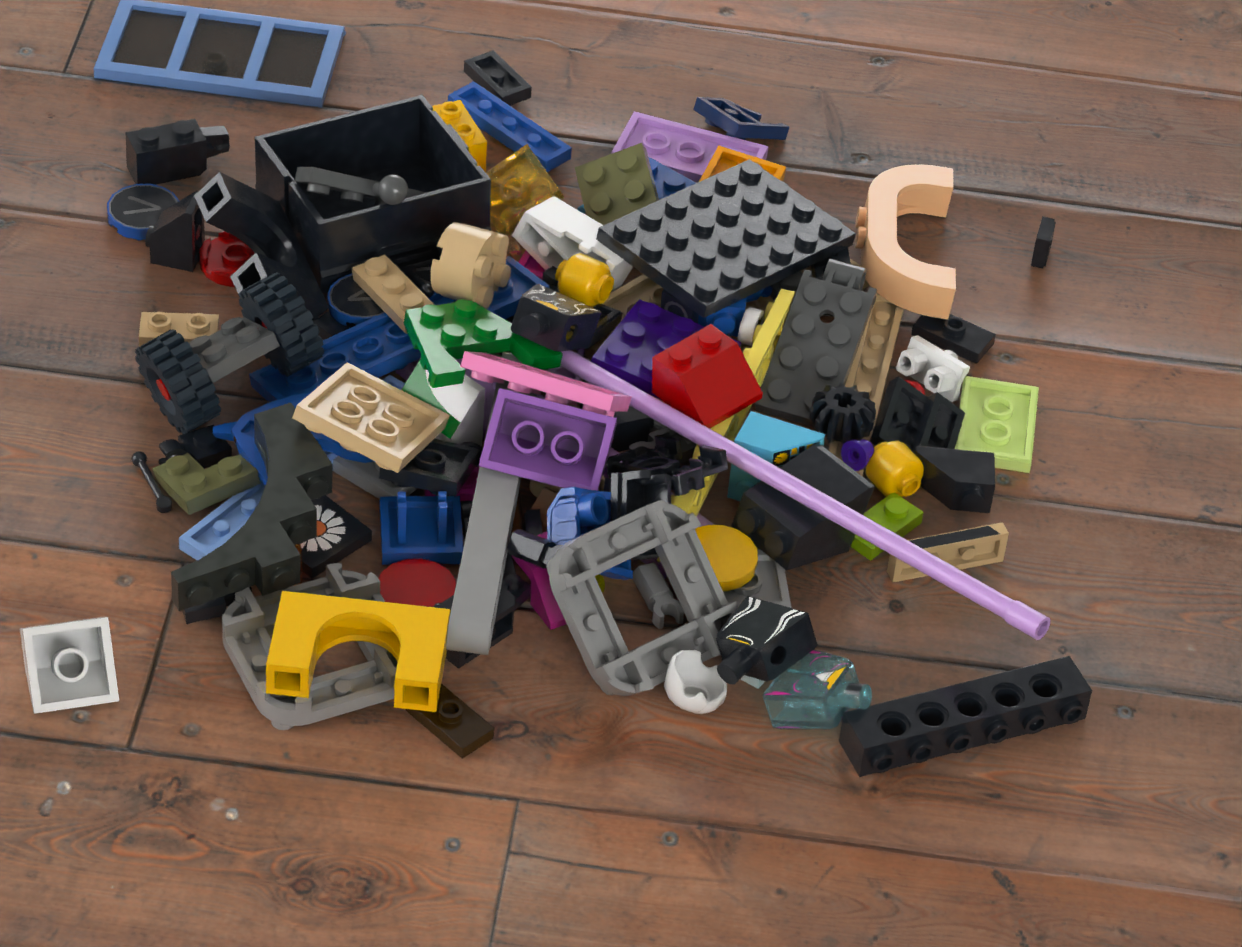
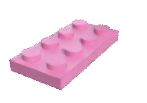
(534, 380)

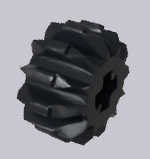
(842, 413)

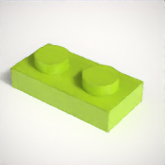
(894, 514)

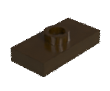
(455, 724)

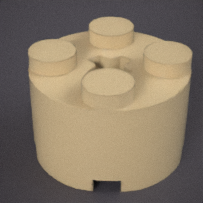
(470, 264)

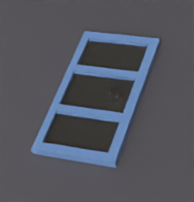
(220, 52)

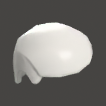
(693, 684)

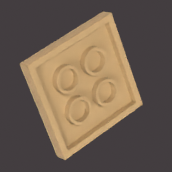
(371, 417)

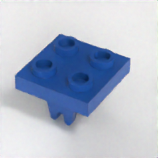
(421, 528)

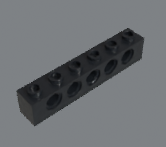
(964, 716)

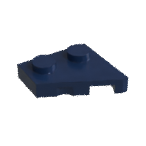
(738, 121)

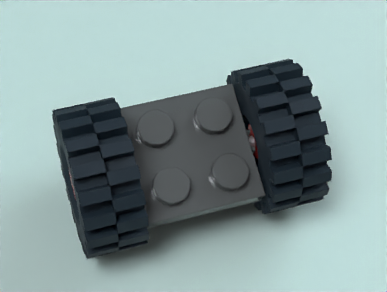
(271, 326)

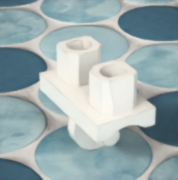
(933, 367)

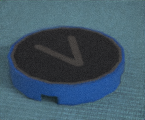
(138, 207)
(350, 302)

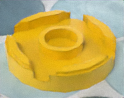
(730, 554)

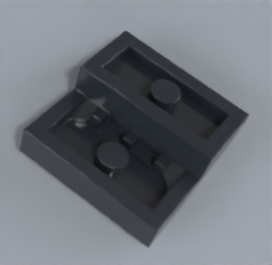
(916, 419)

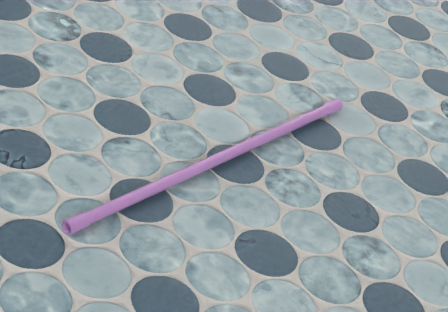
(1012, 611)

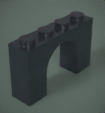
(266, 230)

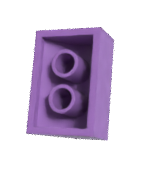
(547, 441)

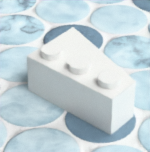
(558, 231)

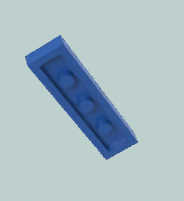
(511, 126)

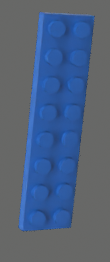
(379, 343)

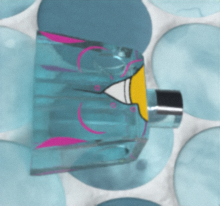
(815, 693)

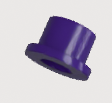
(857, 453)

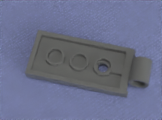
(815, 351)

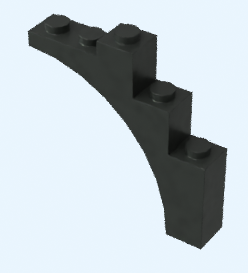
(264, 546)

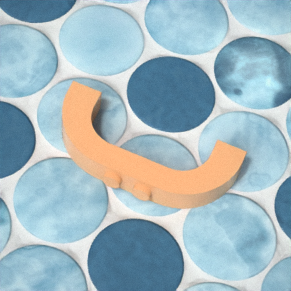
(894, 274)

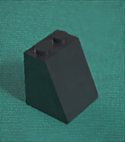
(789, 529)

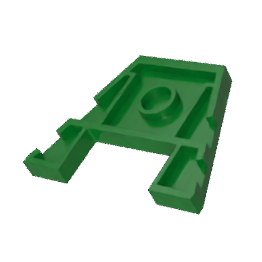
(451, 328)

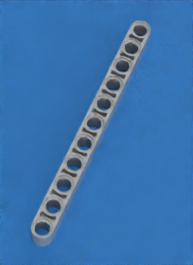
(483, 556)

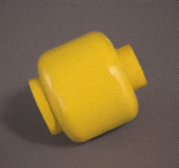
(584, 279)
(895, 469)

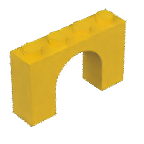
(314, 623)

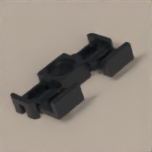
(664, 461)

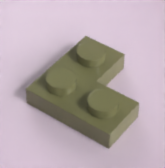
(200, 487)

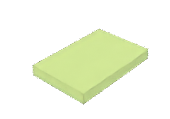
(999, 421)

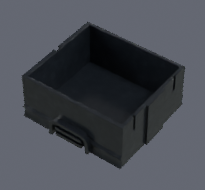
(370, 144)

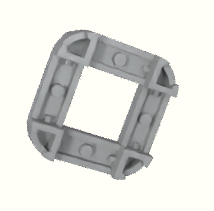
(590, 619)
(247, 641)

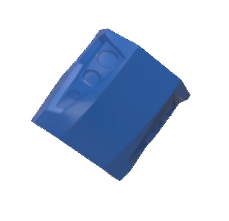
(579, 512)

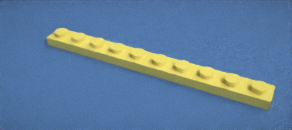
(758, 359)

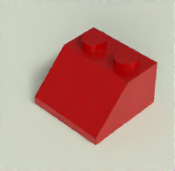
(705, 377)

